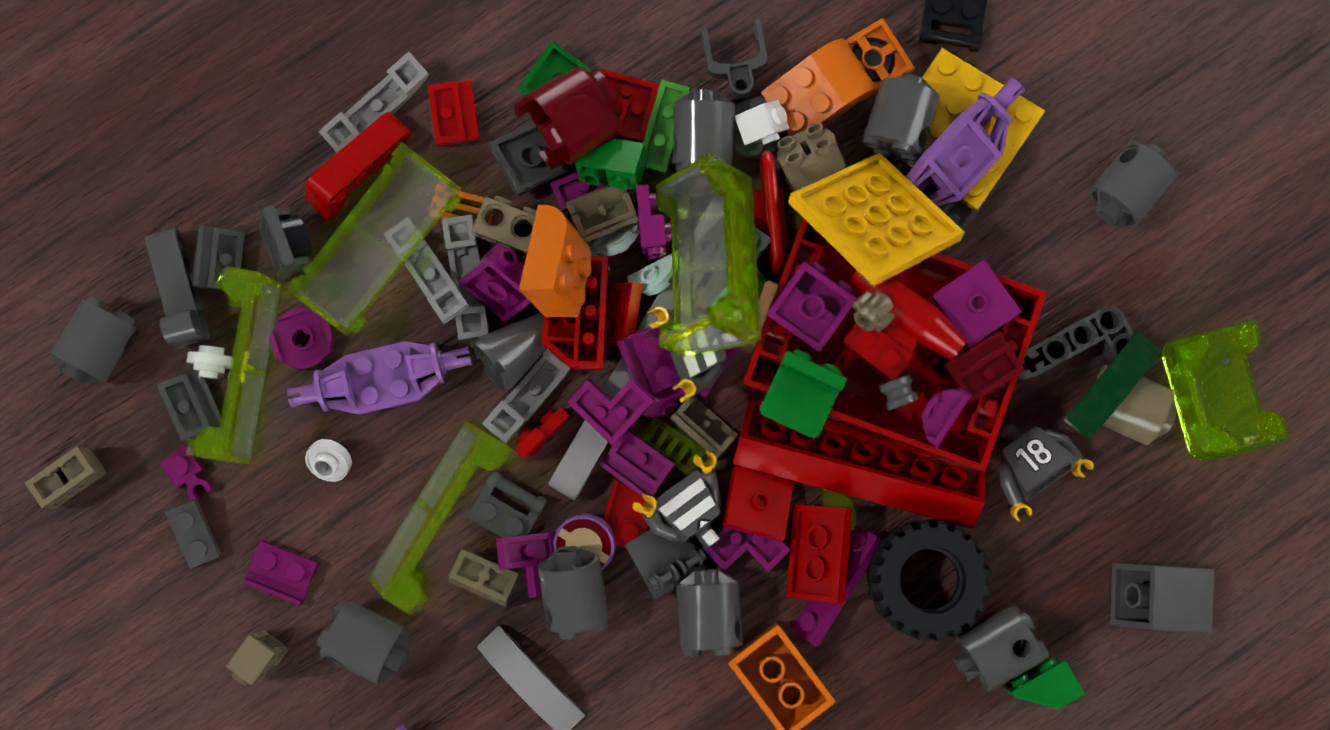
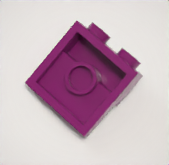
(654, 233)
(497, 282)
(812, 305)

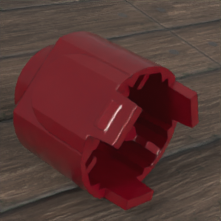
(572, 114)

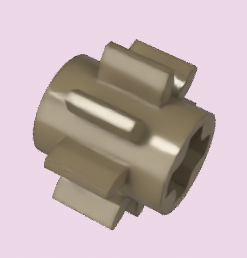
(873, 311)

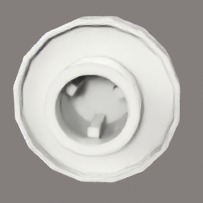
(209, 361)
(328, 460)

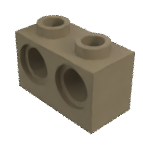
(506, 231)
(65, 477)
(257, 658)

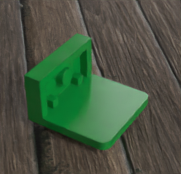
(802, 393)

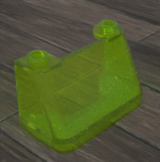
(1218, 399)

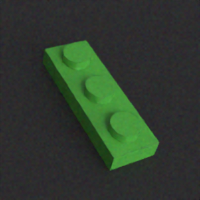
(659, 133)

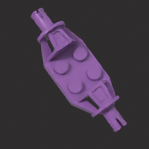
(965, 148)
(380, 378)

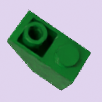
(614, 164)
(1049, 686)

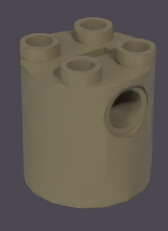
(809, 156)
(1145, 412)

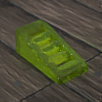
(667, 430)

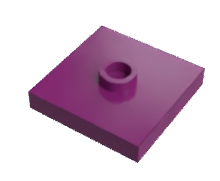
(976, 303)

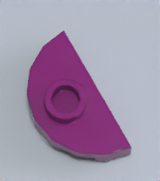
(666, 402)
(942, 412)

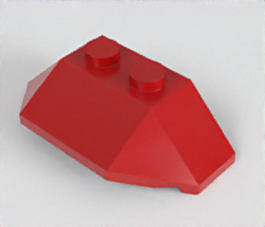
(581, 339)

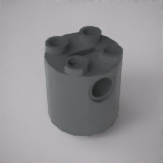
(901, 118)
(702, 127)
(1132, 184)
(92, 342)
(573, 592)
(709, 613)
(364, 643)
(999, 649)

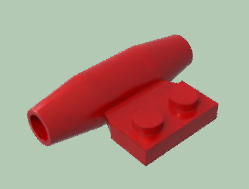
(913, 321)

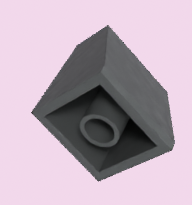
(1162, 597)

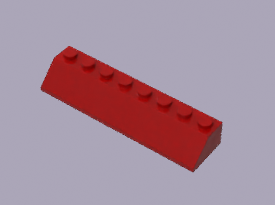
(863, 467)

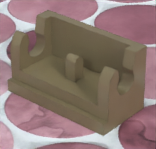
(602, 212)
(703, 426)
(483, 578)

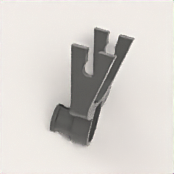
(740, 72)

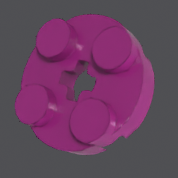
(287, 330)

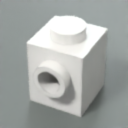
(762, 123)

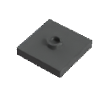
(520, 160)

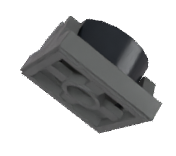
(285, 241)

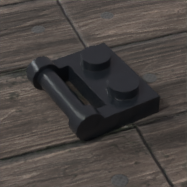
(953, 13)

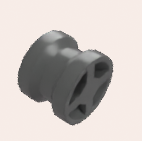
(898, 392)

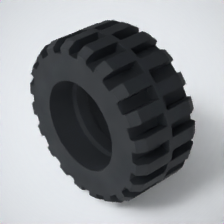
(970, 587)

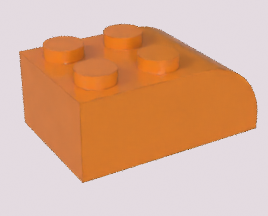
(821, 87)
(555, 265)
(780, 680)

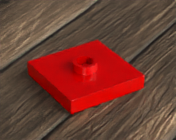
(758, 503)

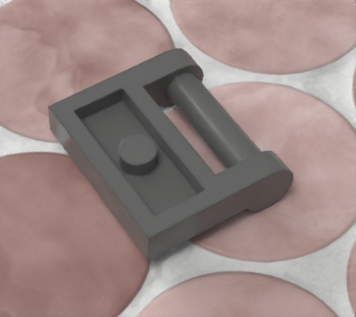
(501, 517)

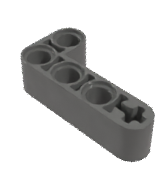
(182, 305)
(1069, 347)

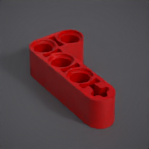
(333, 181)

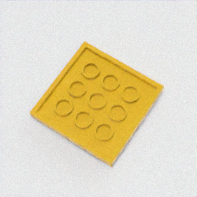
(958, 89)
(876, 218)

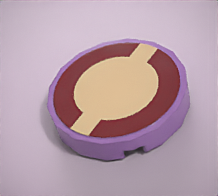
(589, 534)

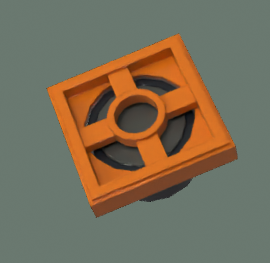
(878, 55)

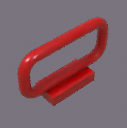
(770, 214)

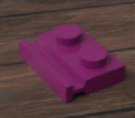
(648, 361)
(638, 464)
(281, 572)

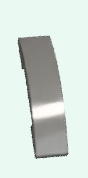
(389, 95)
(463, 256)
(436, 283)
(527, 397)
(529, 681)

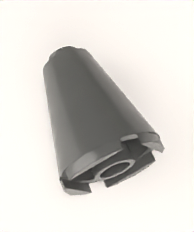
(510, 350)

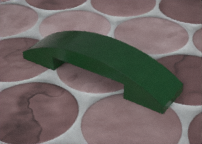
(1113, 386)

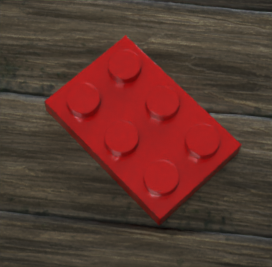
(819, 553)

